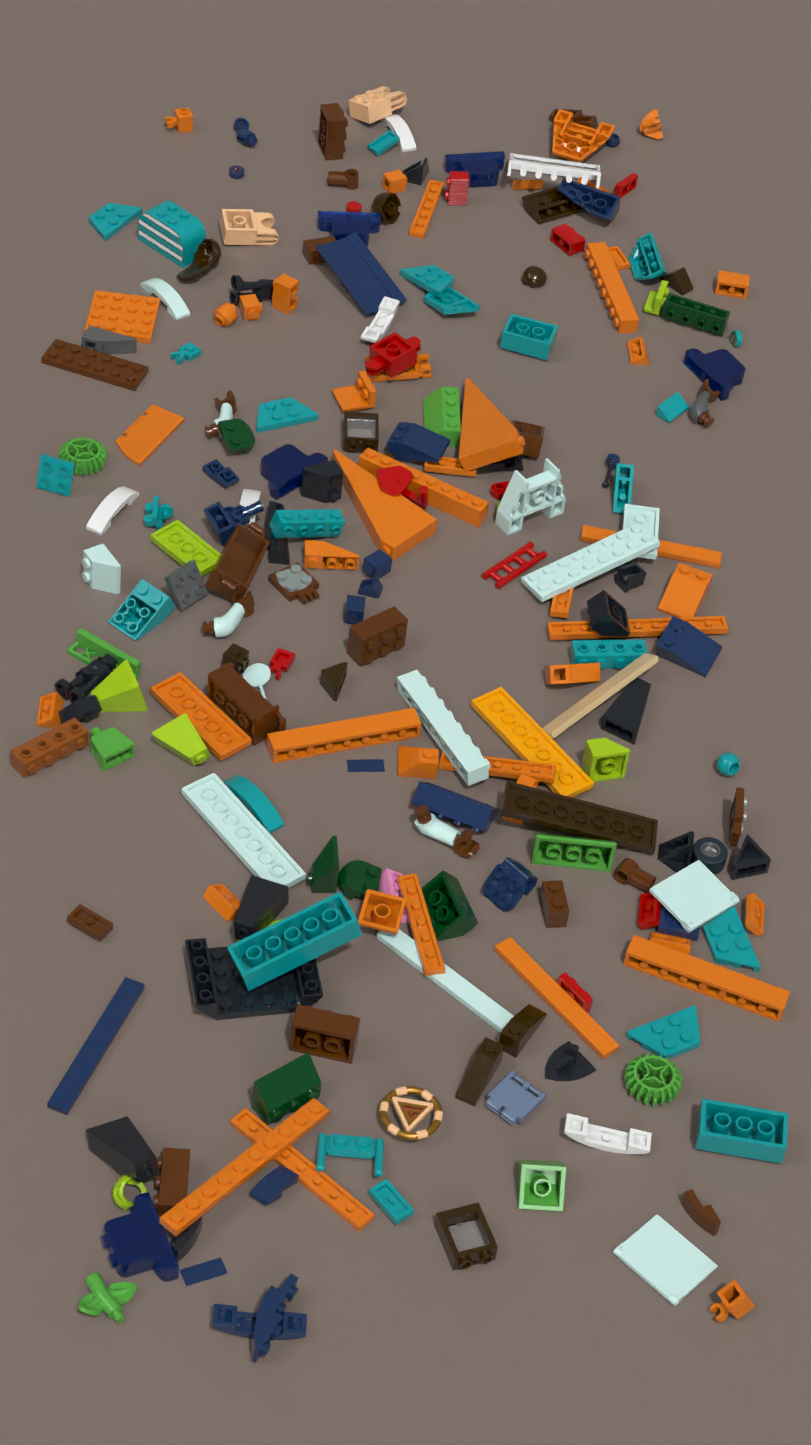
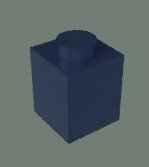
(377, 564)
(354, 609)

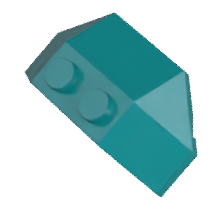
(647, 259)

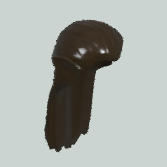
(204, 260)

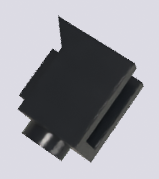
(630, 577)

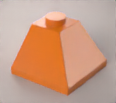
(417, 762)
(382, 911)

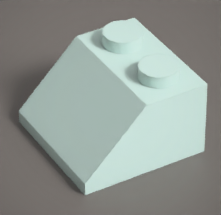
(101, 569)

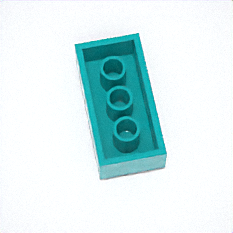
(742, 1131)

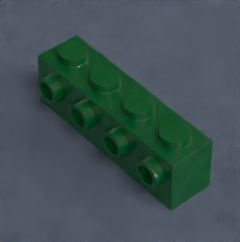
(695, 314)

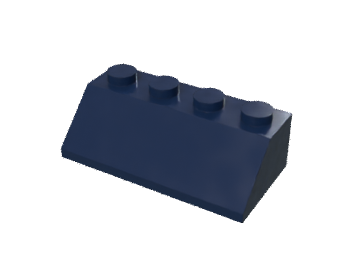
(455, 806)

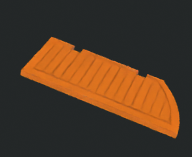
(148, 433)

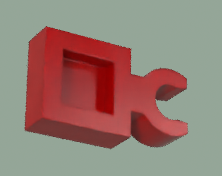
(281, 661)

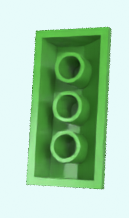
(442, 414)
(573, 852)

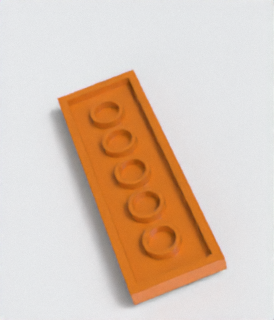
(211, 723)

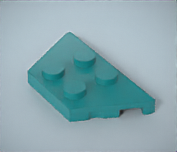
(113, 218)
(429, 278)
(451, 302)
(282, 414)
(729, 941)
(669, 1034)

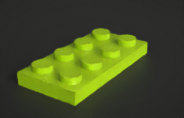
(185, 545)

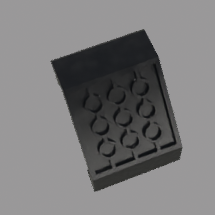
(223, 994)

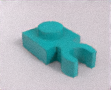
(188, 351)

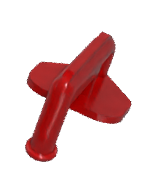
(395, 481)

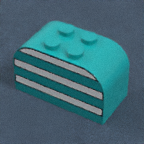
(171, 232)

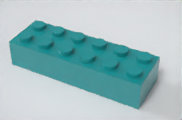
(294, 941)

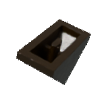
(678, 281)
(333, 679)

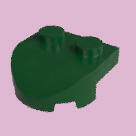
(236, 435)
(358, 877)

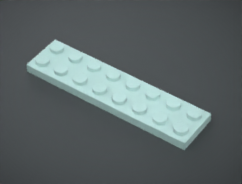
(590, 562)
(242, 831)

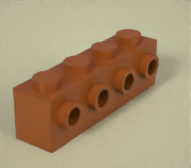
(49, 747)

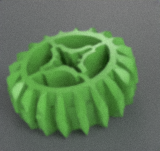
(85, 453)
(652, 1084)

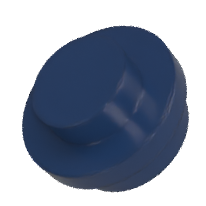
(613, 141)

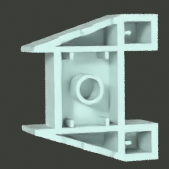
(529, 496)

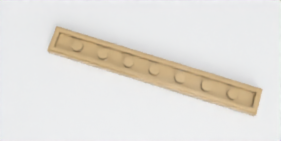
(600, 694)

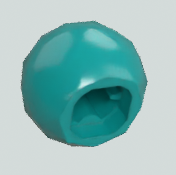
(728, 764)

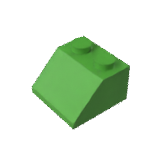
(541, 1185)

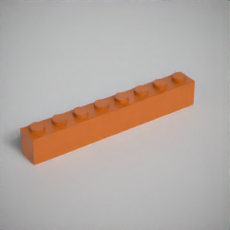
(611, 288)
(440, 494)
(343, 735)
(706, 978)

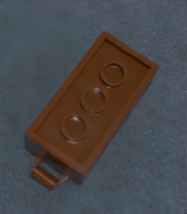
(238, 561)
(243, 704)

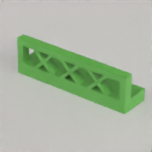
(97, 647)

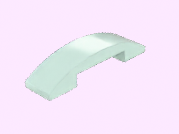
(173, 301)

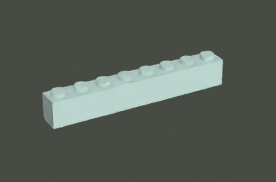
(443, 727)

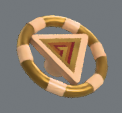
(411, 1112)

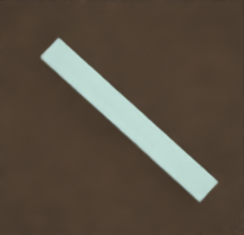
(450, 982)

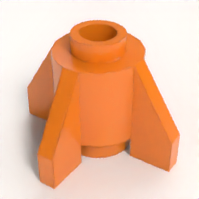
(651, 125)

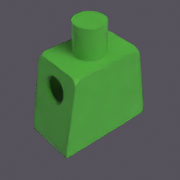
(110, 747)

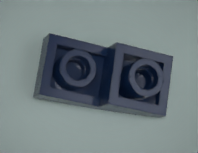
(219, 474)
(272, 1185)

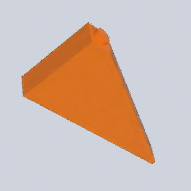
(485, 432)
(390, 520)

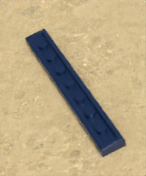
(95, 1046)

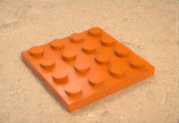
(124, 314)

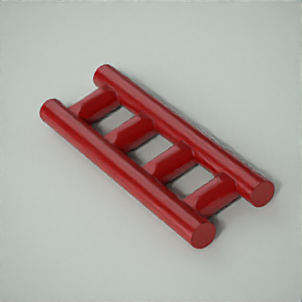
(513, 573)

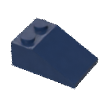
(416, 443)
(687, 647)

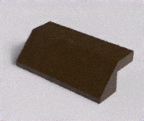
(549, 205)

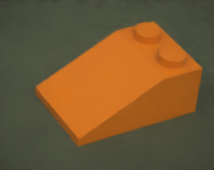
(685, 591)

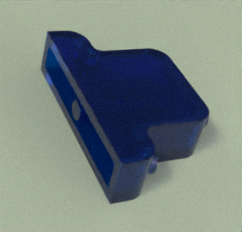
(481, 167)
(346, 223)
(718, 366)
(284, 468)
(139, 1242)

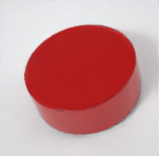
(353, 206)

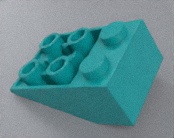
(142, 611)

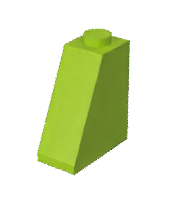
(182, 740)

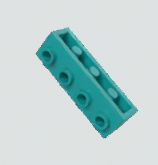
(307, 523)
(610, 653)

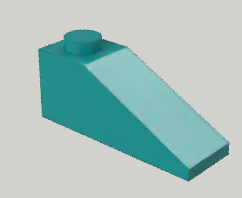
(622, 487)

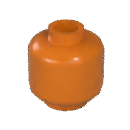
(225, 314)

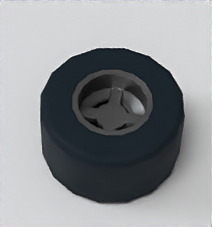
(711, 853)

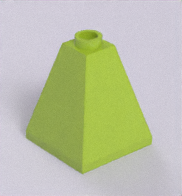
(120, 691)

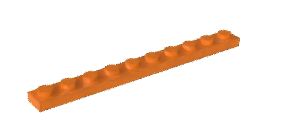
(638, 627)
(243, 1167)

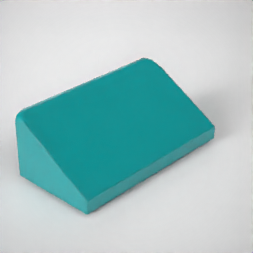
(672, 408)

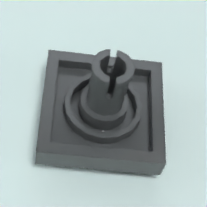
(186, 585)

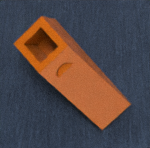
(328, 556)
(572, 673)

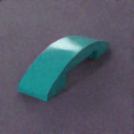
(256, 802)

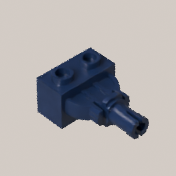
(225, 520)

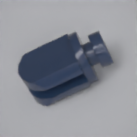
(246, 137)

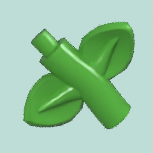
(106, 1298)

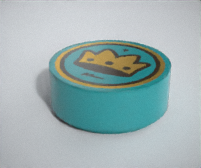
(736, 338)

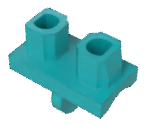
(156, 513)

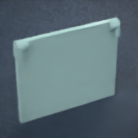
(694, 895)
(665, 1259)

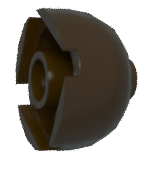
(387, 206)

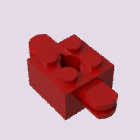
(392, 355)

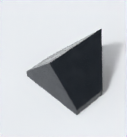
(417, 172)
(677, 851)
(750, 860)

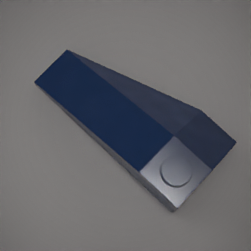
(593, 200)

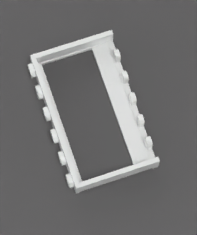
(554, 167)

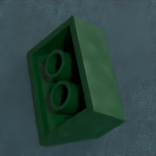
(448, 907)
(286, 1089)

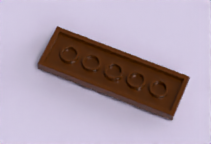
(95, 364)

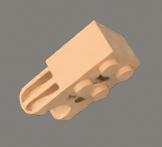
(376, 104)
(247, 227)

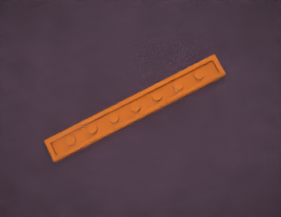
(666, 549)
(557, 998)
(316, 1182)

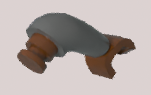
(699, 408)

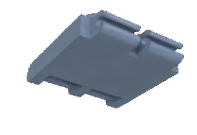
(514, 1099)

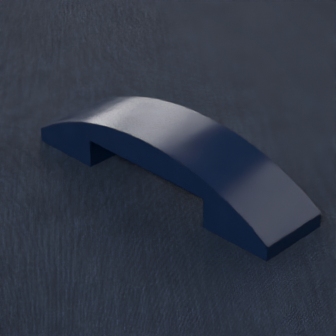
(241, 1324)

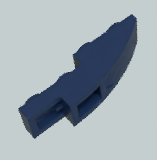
(270, 1316)

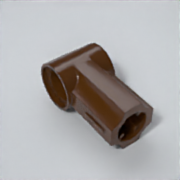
(348, 178)
(630, 872)

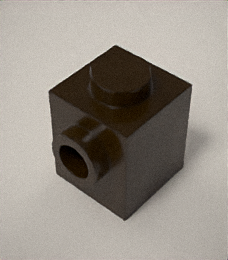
(238, 656)

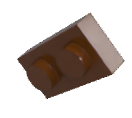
(89, 922)

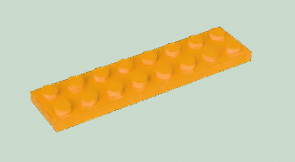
(530, 741)

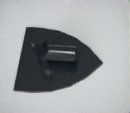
(568, 1064)

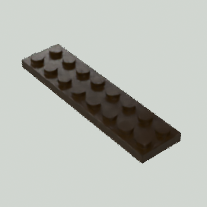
(579, 817)

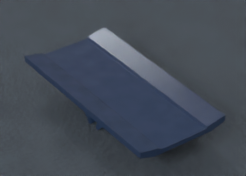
(360, 273)

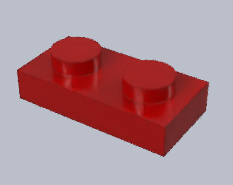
(626, 185)
(648, 911)
(571, 987)

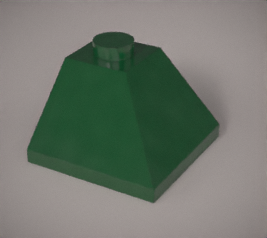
(325, 869)

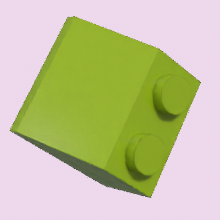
(604, 759)

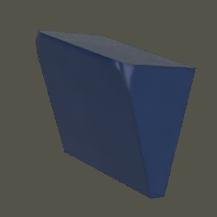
(371, 587)

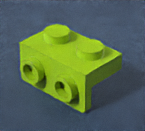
(656, 299)

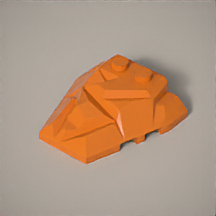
(576, 140)

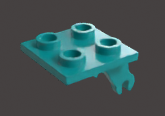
(55, 475)

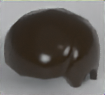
(534, 276)

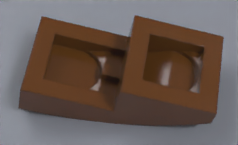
(702, 1216)

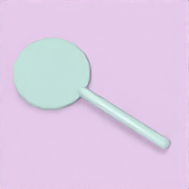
(257, 676)

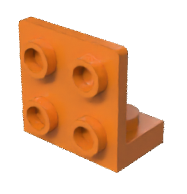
(356, 396)

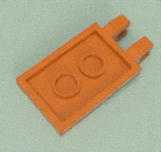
(413, 372)

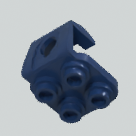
(508, 884)

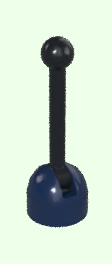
(610, 464)

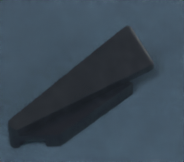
(278, 546)

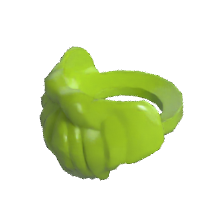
(118, 1188)

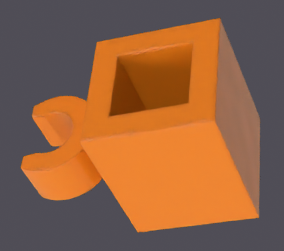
(182, 120)
(734, 1300)

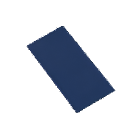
(366, 765)
(203, 1271)

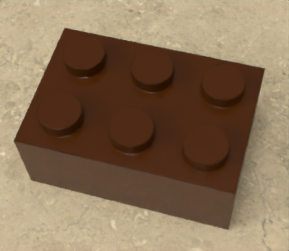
(332, 131)
(377, 636)
(324, 1033)

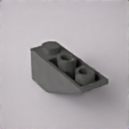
(108, 342)

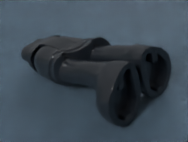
(262, 288)
(90, 675)

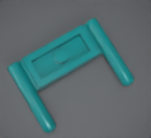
(352, 1147)

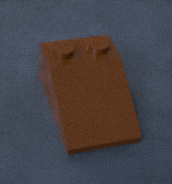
(533, 437)

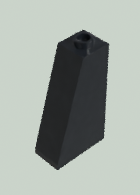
(627, 711)
(259, 906)
(123, 1148)

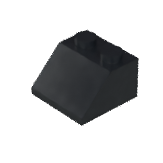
(322, 481)
(607, 615)

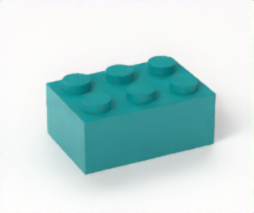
(529, 336)

